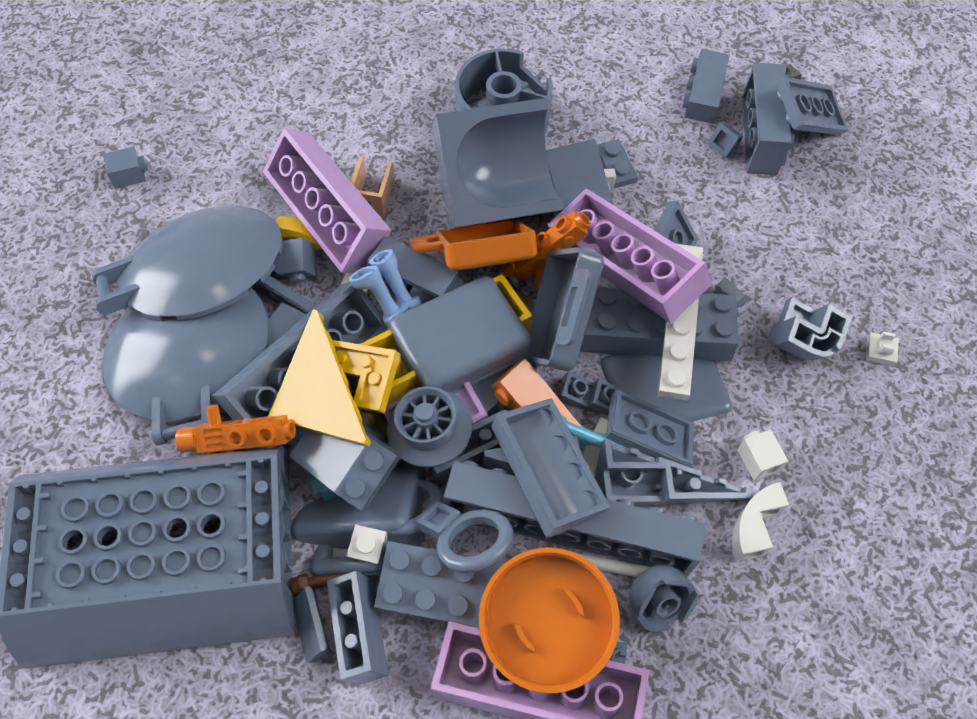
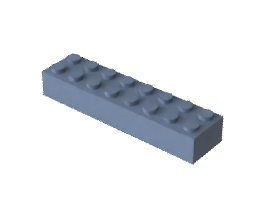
(622, 532)

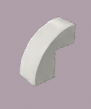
(749, 533)

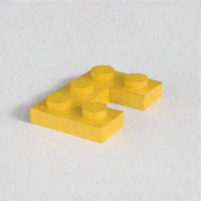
(376, 372)

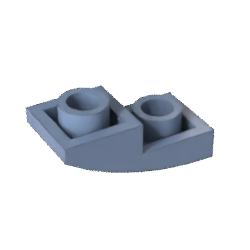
(587, 394)

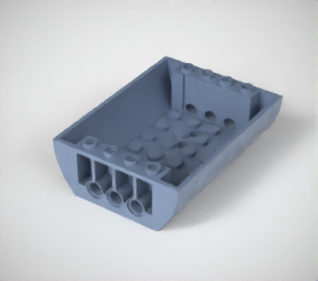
(146, 586)

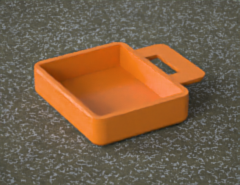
(480, 244)

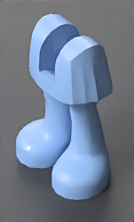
(370, 278)

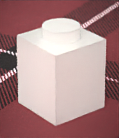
(762, 454)
(367, 544)

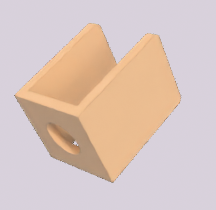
(381, 199)

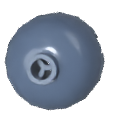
(661, 597)

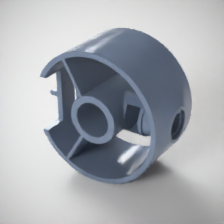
(502, 77)

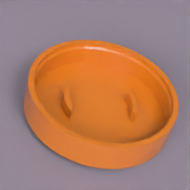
(549, 620)

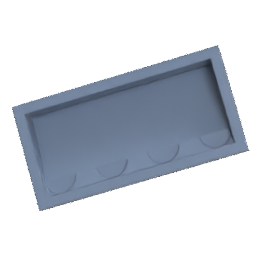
(549, 467)

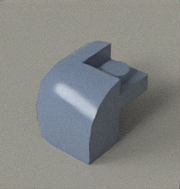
(810, 332)

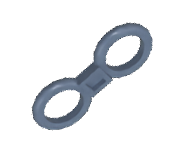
(446, 522)

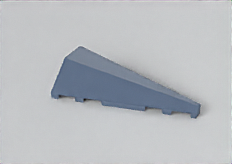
(658, 481)

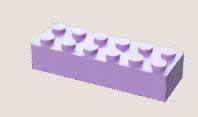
(325, 200)
(639, 258)
(471, 679)

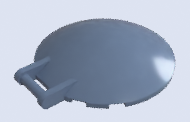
(193, 264)
(175, 366)

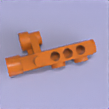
(563, 235)
(234, 434)

